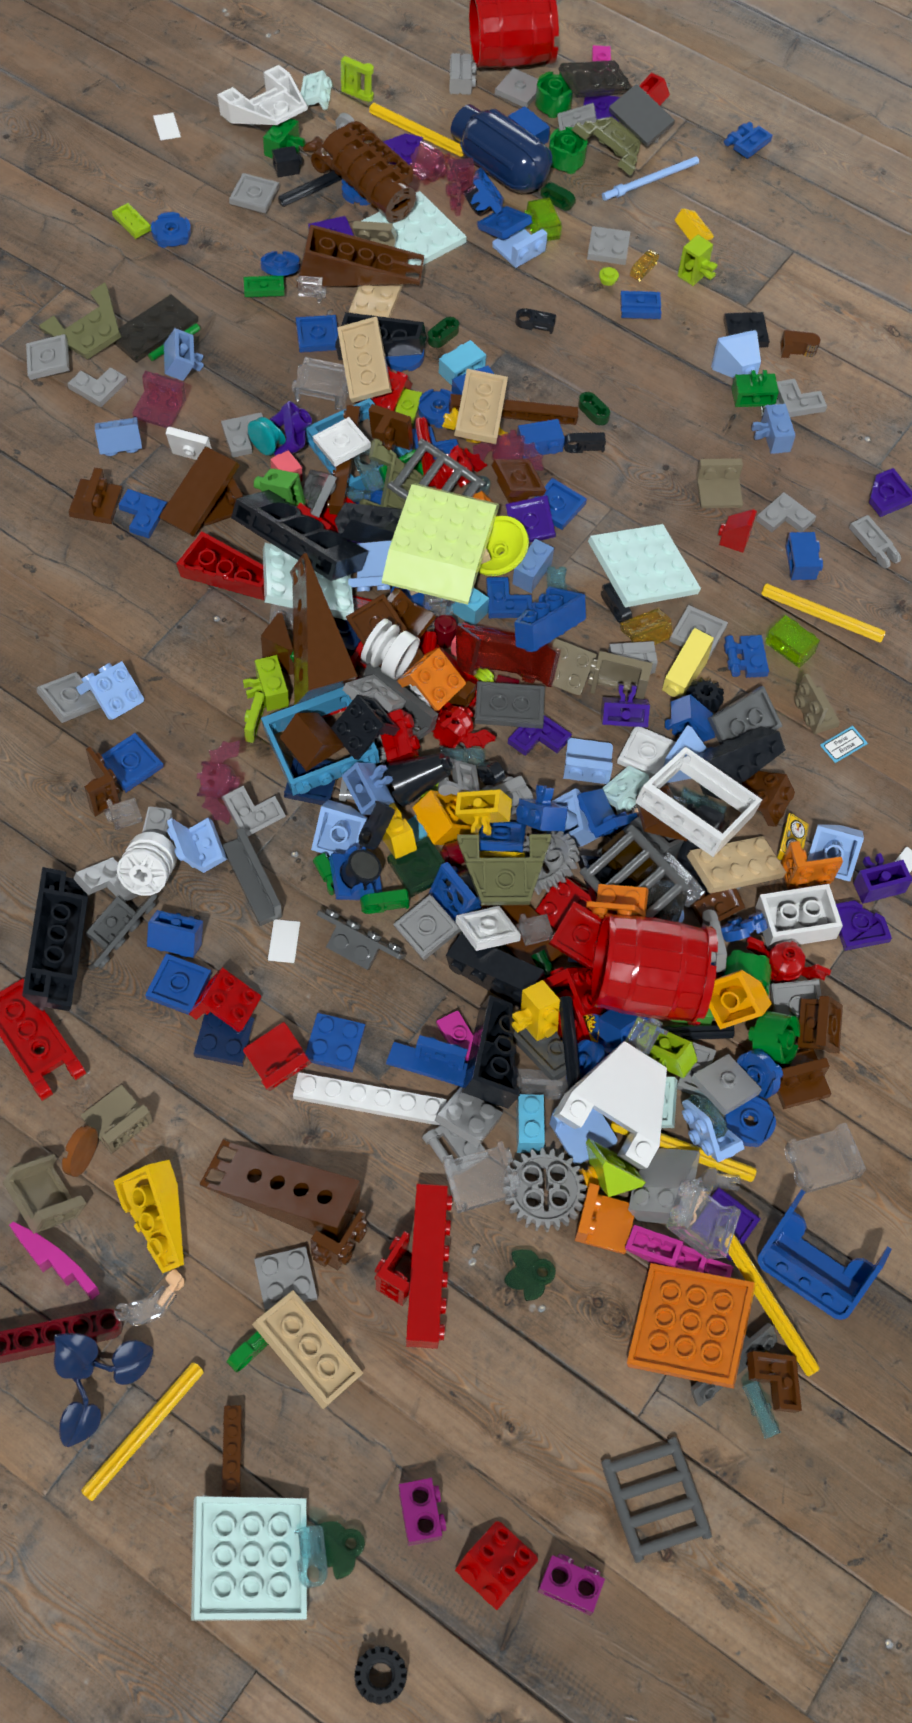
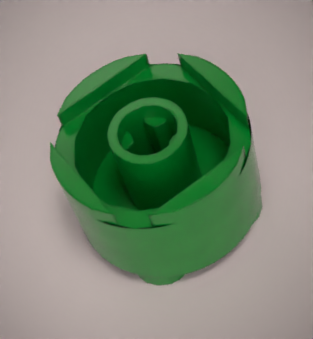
(553, 94)
(567, 150)
(754, 965)
(776, 1036)

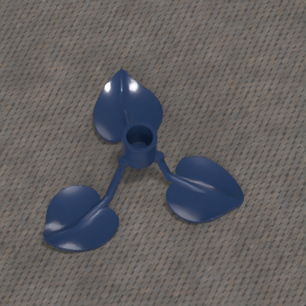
(76, 1359)

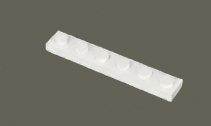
(367, 1098)

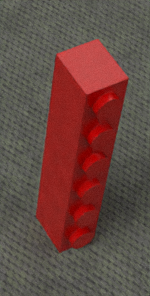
(427, 1267)

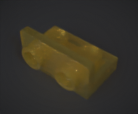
(648, 627)

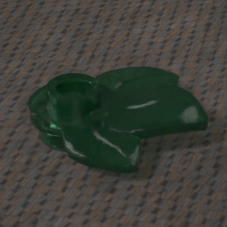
(525, 1274)
(337, 1553)

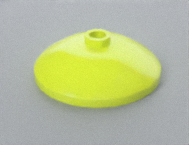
(507, 537)

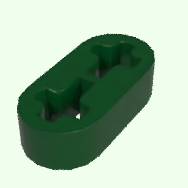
(559, 196)
(441, 330)
(591, 409)

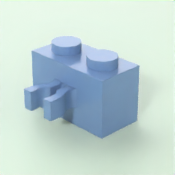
(180, 355)
(776, 428)
(118, 436)
(533, 566)
(367, 785)

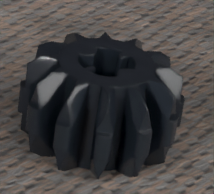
(707, 693)

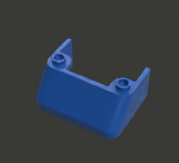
(812, 1272)

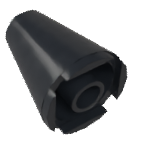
(417, 776)
(710, 816)

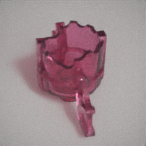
(430, 162)
(510, 447)
(218, 780)

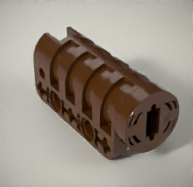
(368, 170)

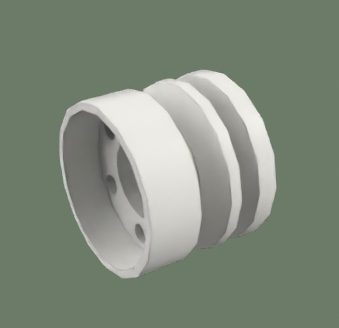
(390, 649)
(147, 863)

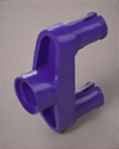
(295, 425)

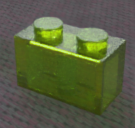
(544, 217)
(792, 641)

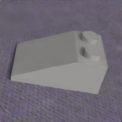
(662, 1180)

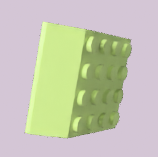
(439, 543)

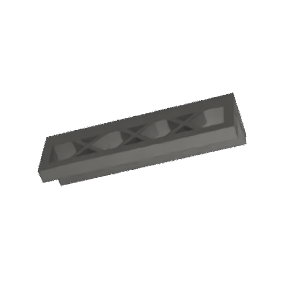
(421, 713)
(252, 878)

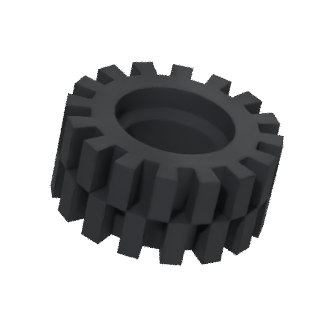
(399, 1675)

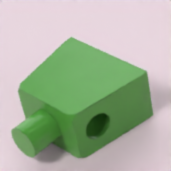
(283, 484)

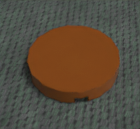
(80, 1150)

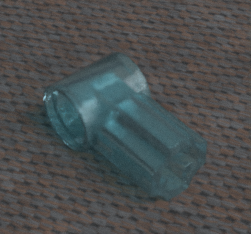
(712, 1112)

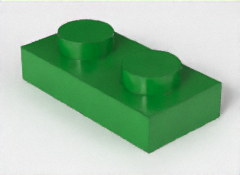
(263, 286)

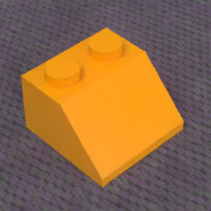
(439, 818)
(738, 999)

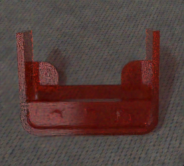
(497, 650)

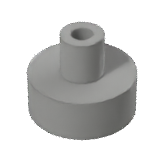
(343, 119)

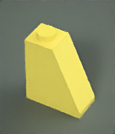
(688, 664)

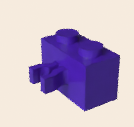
(624, 710)
(881, 880)

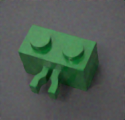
(283, 135)
(755, 389)

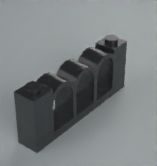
(299, 534)

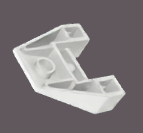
(273, 107)
(629, 1092)

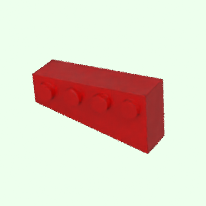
(222, 567)

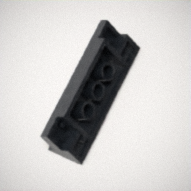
(55, 941)

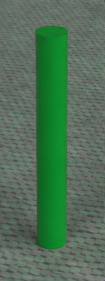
(160, 351)

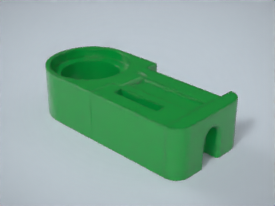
(384, 901)
(247, 1352)

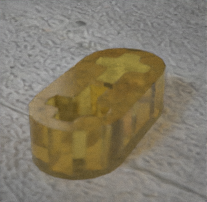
(644, 265)

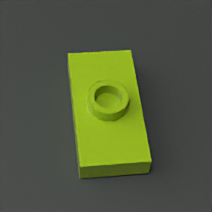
(131, 220)
(409, 404)
(253, 717)

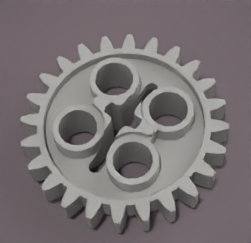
(559, 859)
(567, 1189)

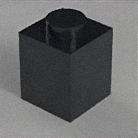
(286, 161)

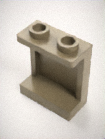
(616, 669)
(41, 1194)

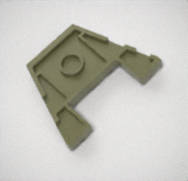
(616, 137)
(93, 330)
(388, 458)
(504, 879)

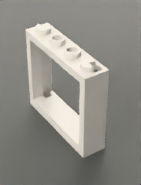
(685, 821)

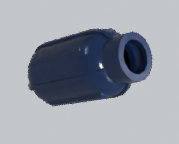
(502, 148)

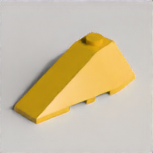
(154, 1204)

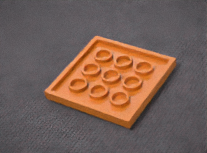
(691, 1325)

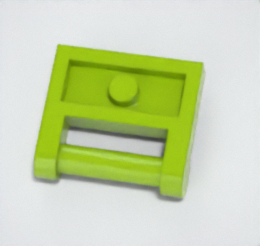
(351, 78)

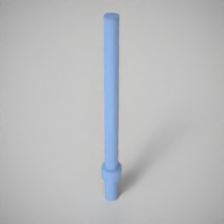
(620, 190)

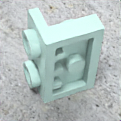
(316, 88)
(625, 788)

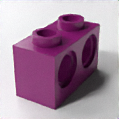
(415, 1512)
(568, 1592)

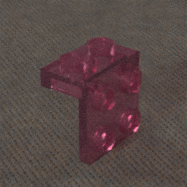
(460, 178)
(160, 400)

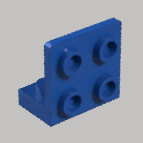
(600, 814)

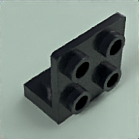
(362, 724)

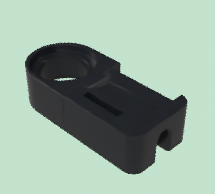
(537, 320)
(586, 442)
(615, 604)
(376, 825)

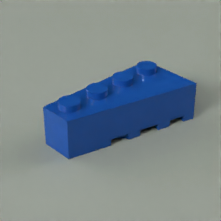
(549, 618)

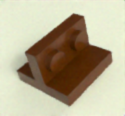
(390, 428)
(518, 479)
(96, 499)
(820, 1024)
(803, 1080)

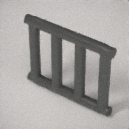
(441, 458)
(648, 851)
(630, 1523)

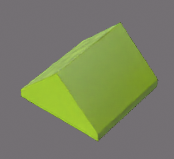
(613, 1173)

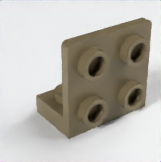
(376, 231)
(719, 483)
(572, 667)
(815, 706)
(117, 1118)

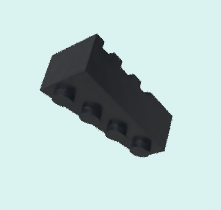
(398, 335)
(367, 522)
(744, 755)
(493, 970)
(491, 1061)

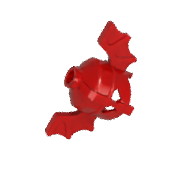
(466, 459)
(456, 725)
(787, 961)

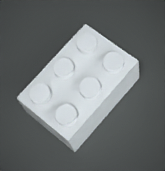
(799, 915)

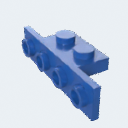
(431, 1059)

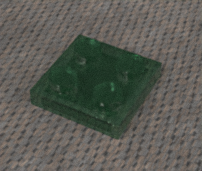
(417, 868)

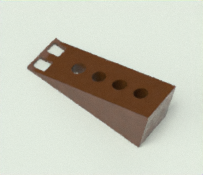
(355, 260)
(319, 651)
(327, 1199)

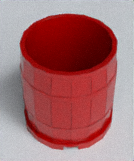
(513, 32)
(654, 968)

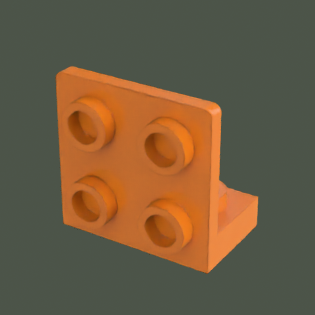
(434, 678)
(808, 873)
(619, 900)
(604, 1221)

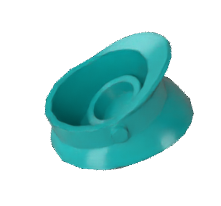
(265, 435)

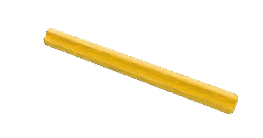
(416, 129)
(823, 612)
(727, 1165)
(773, 1308)
(142, 1431)

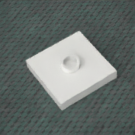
(341, 441)
(186, 443)
(645, 751)
(488, 928)

